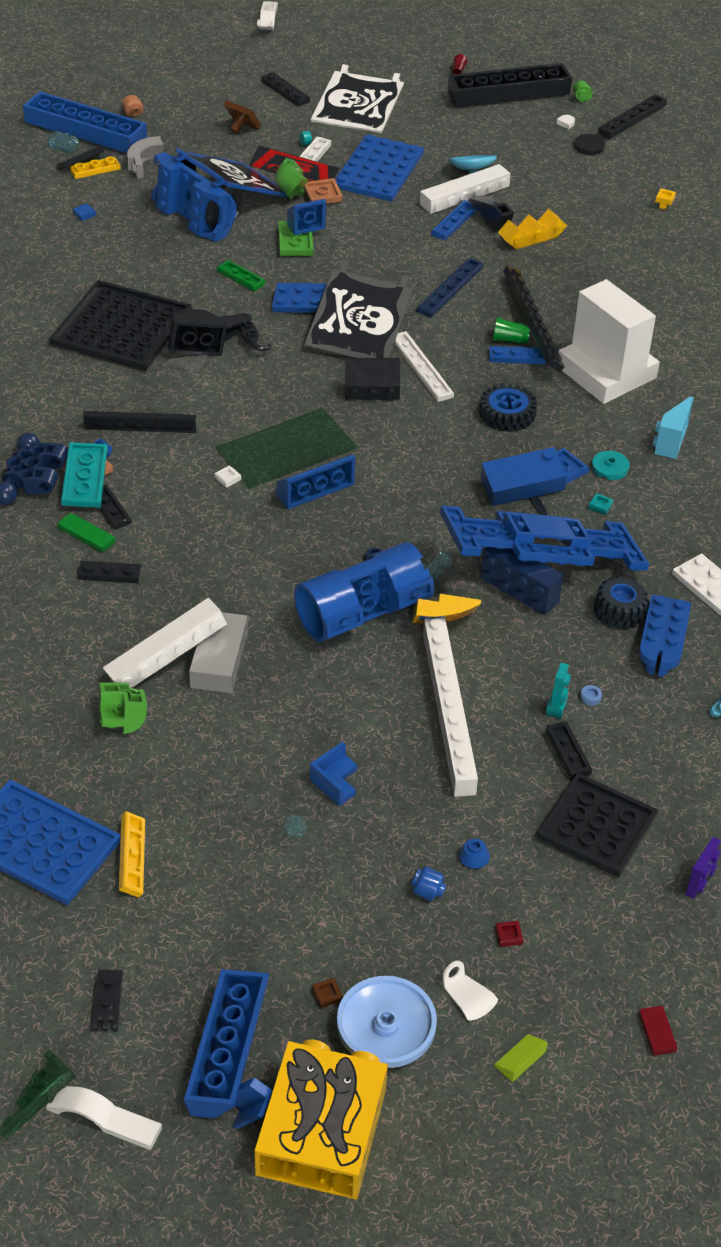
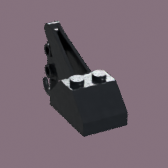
(204, 332)

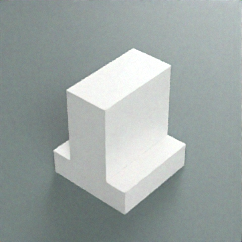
(610, 343)

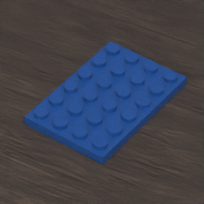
(379, 167)
(49, 843)

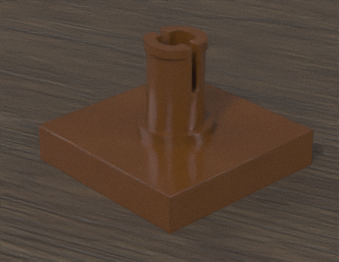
(241, 115)

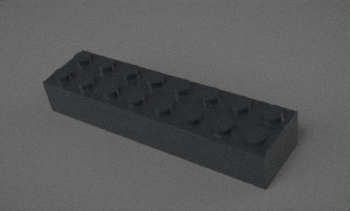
(509, 84)

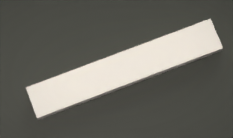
(423, 367)

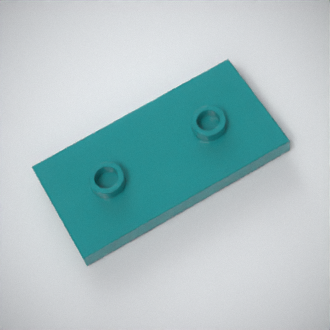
(84, 475)

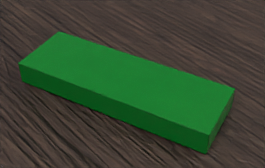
(241, 275)
(86, 532)

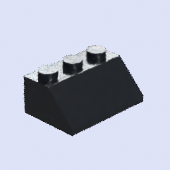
(372, 378)

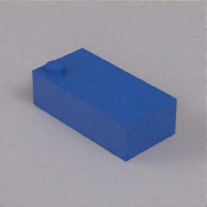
(523, 476)

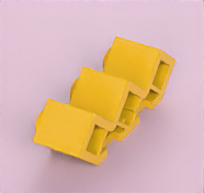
(533, 231)

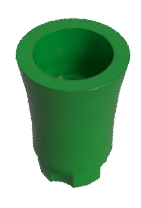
(510, 331)

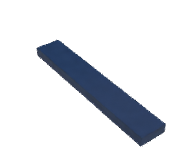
(449, 287)

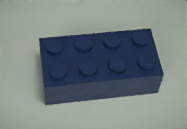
(526, 581)

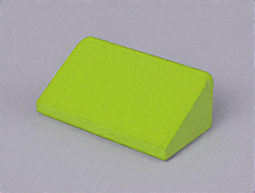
(521, 1056)

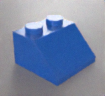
(307, 217)

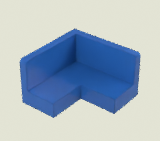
(331, 770)

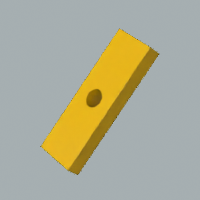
(95, 167)

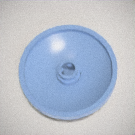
(387, 1019)

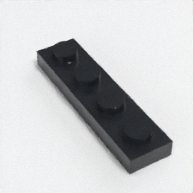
(285, 89)

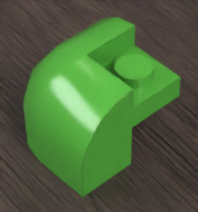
(290, 178)
(121, 706)

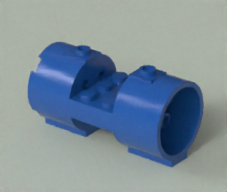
(362, 592)

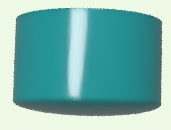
(305, 138)

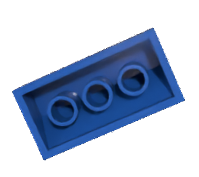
(317, 482)

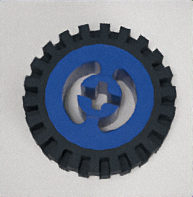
(508, 407)

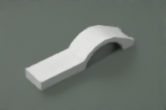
(267, 15)
(108, 1117)

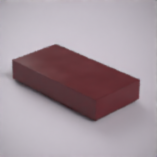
(657, 1030)

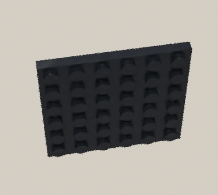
(119, 325)

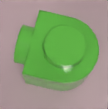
(582, 91)

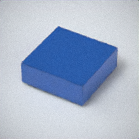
(84, 212)

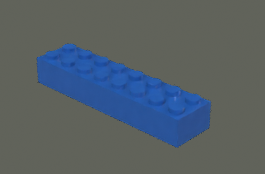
(84, 121)

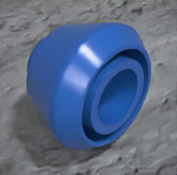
(474, 854)

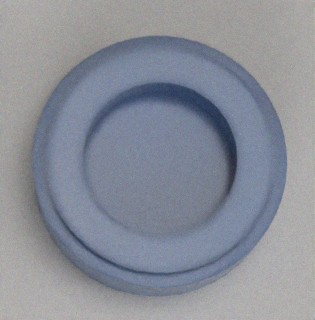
(591, 695)

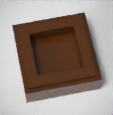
(327, 993)

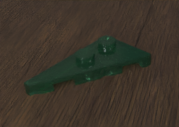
(38, 1092)

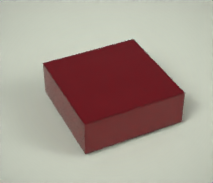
(509, 933)

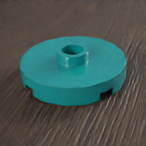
(610, 465)

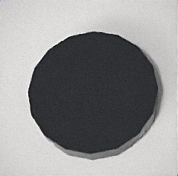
(589, 144)

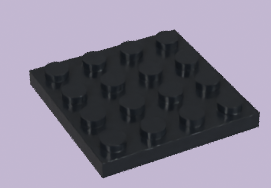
(597, 824)

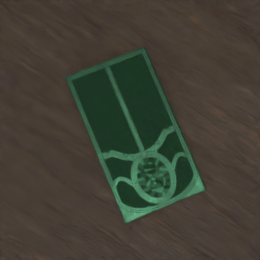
(286, 447)

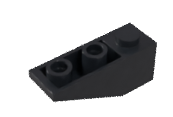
(492, 210)

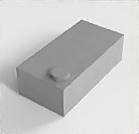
(219, 656)

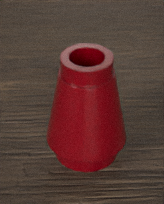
(459, 63)

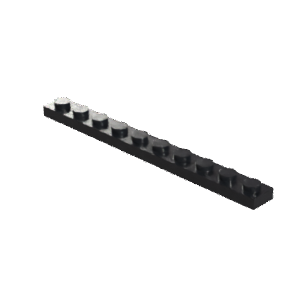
(533, 318)

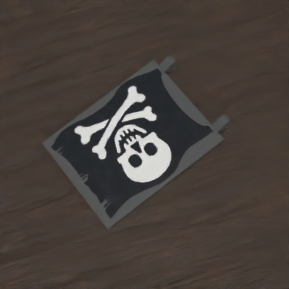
(359, 315)

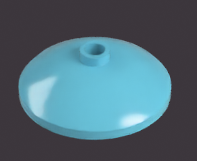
(473, 163)

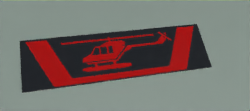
(270, 160)

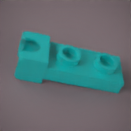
(559, 695)

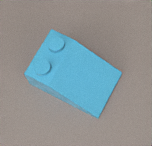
(672, 429)

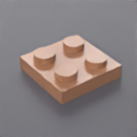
(323, 189)

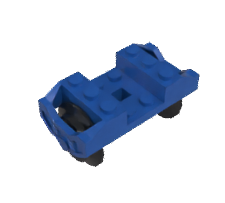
(184, 191)

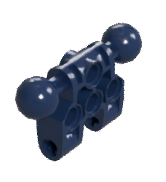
(31, 468)

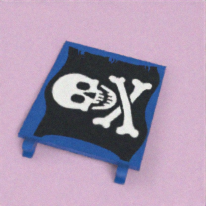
(231, 173)

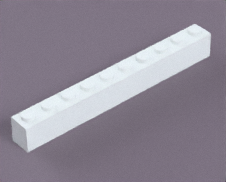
(450, 708)

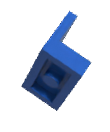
(252, 1102)

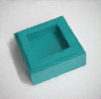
(600, 504)

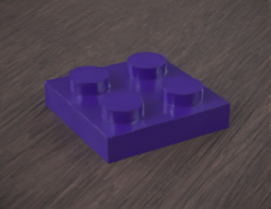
(704, 867)

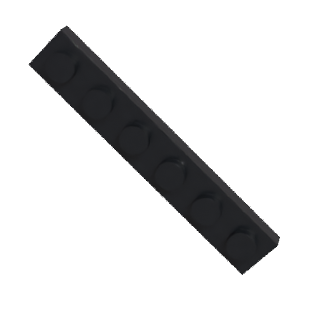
(632, 116)
(139, 422)

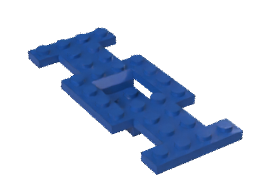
(519, 530)

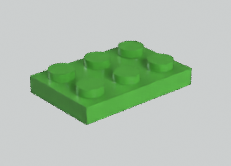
(294, 244)

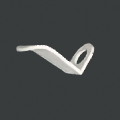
(468, 994)

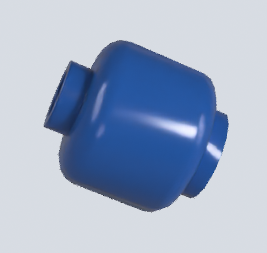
(428, 883)

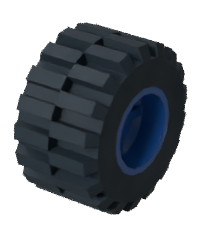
(620, 602)

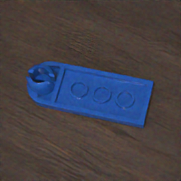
(298, 297)
(664, 633)

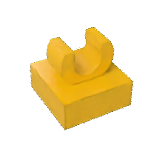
(665, 198)

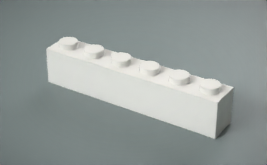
(463, 188)
(166, 644)

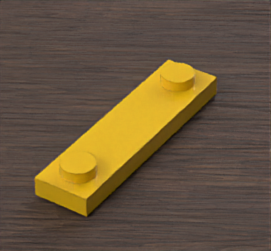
(132, 854)

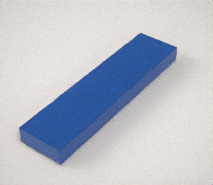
(453, 220)

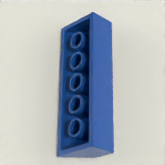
(225, 1043)

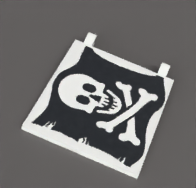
(358, 101)

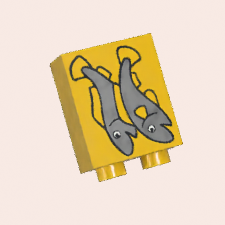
(321, 1118)

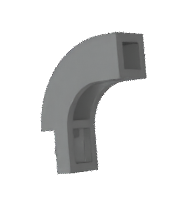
(141, 152)

